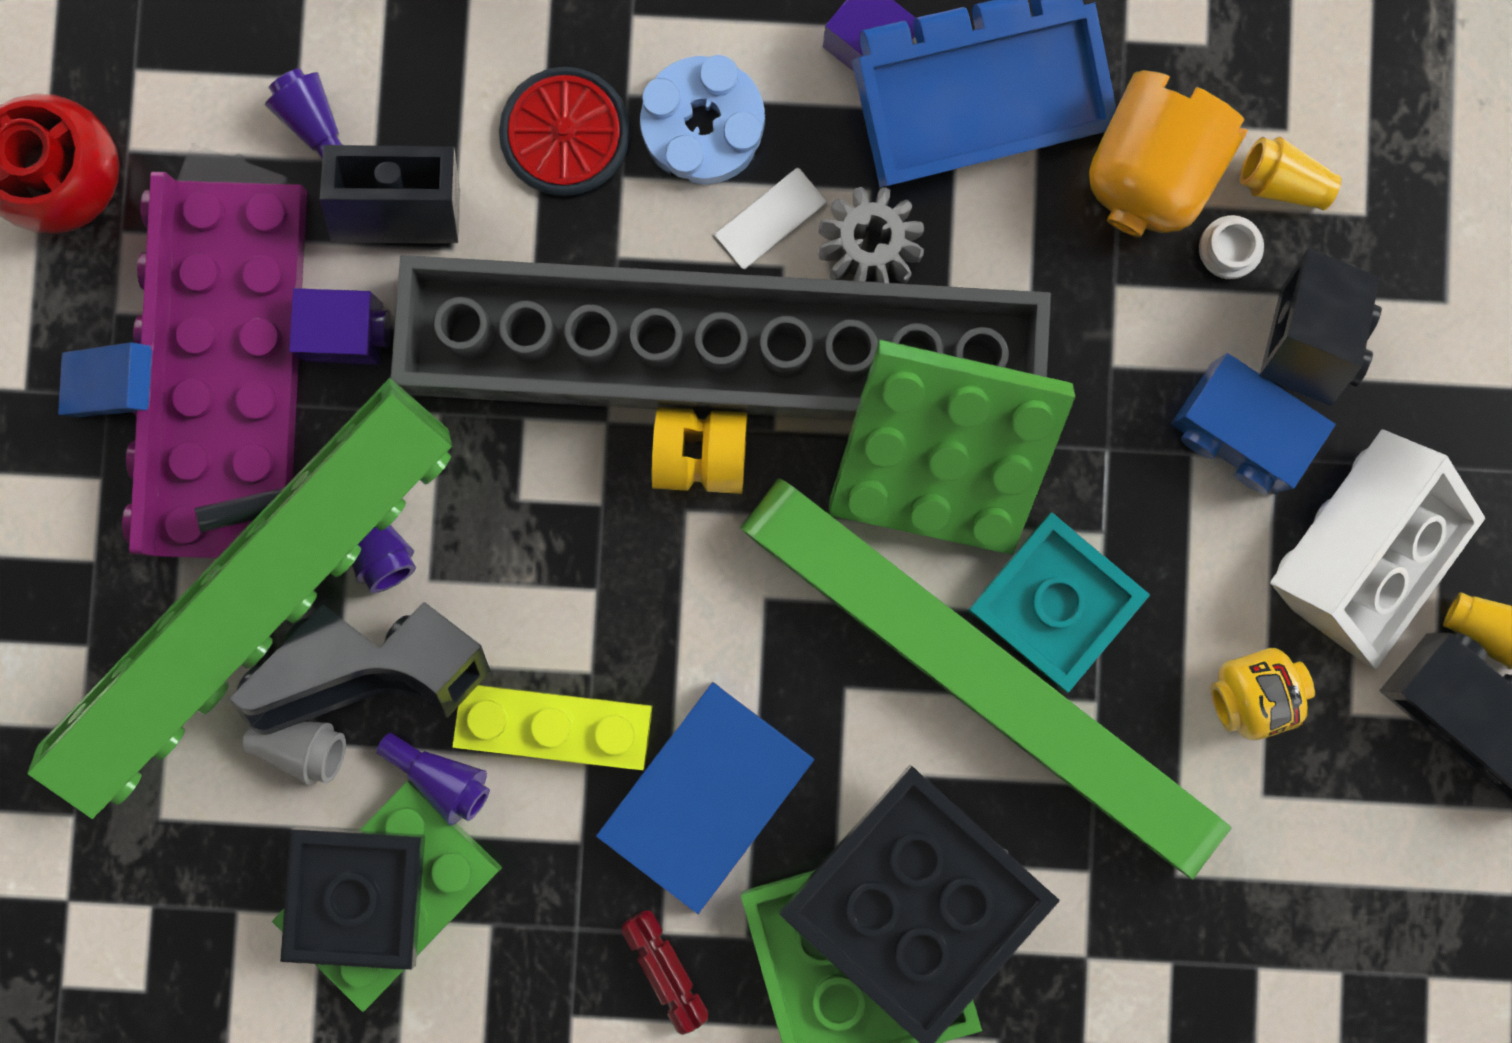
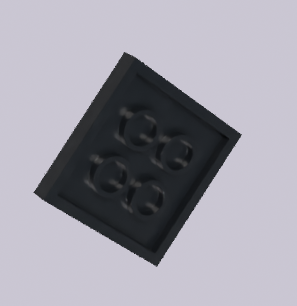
(918, 906)

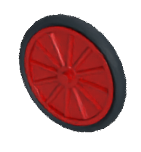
(564, 131)

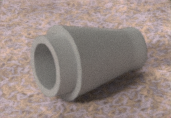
(304, 750)

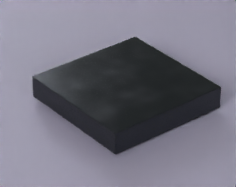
(352, 898)

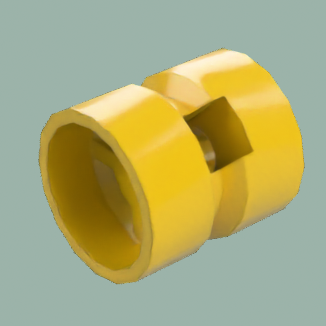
(722, 450)

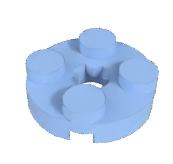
(707, 83)

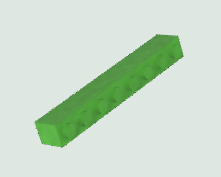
(242, 600)

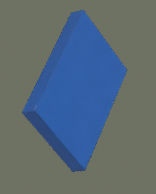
(705, 797)

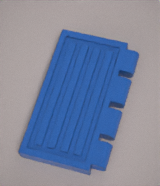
(984, 90)

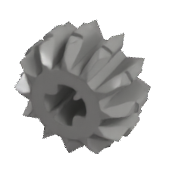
(873, 216)

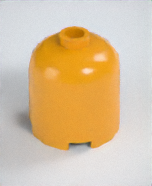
(1163, 155)

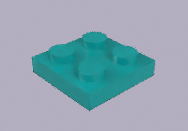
(1058, 602)

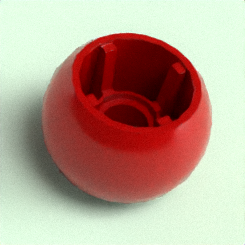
(76, 184)

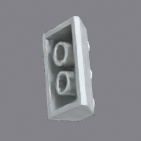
(1379, 546)

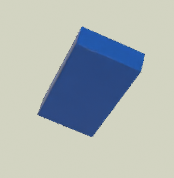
(105, 380)

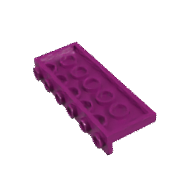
(221, 361)

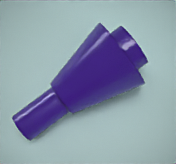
(304, 108)
(448, 785)

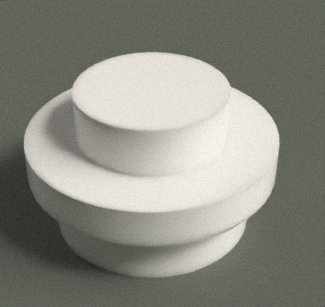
(1231, 247)

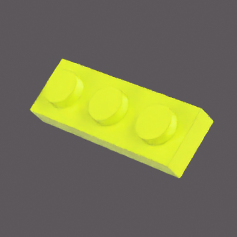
(554, 727)

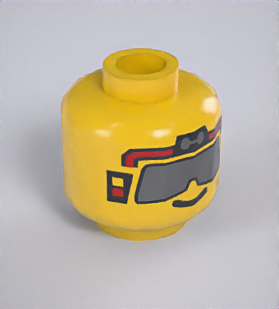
(1262, 694)

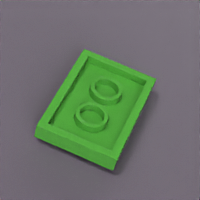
(451, 877)

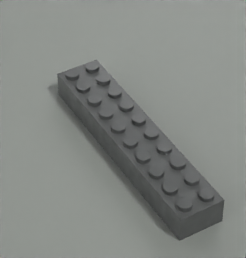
(685, 335)

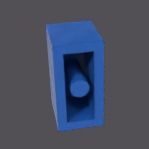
(1251, 426)

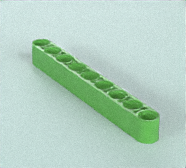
(986, 678)

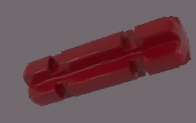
(665, 972)

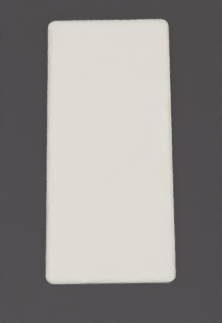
(770, 218)

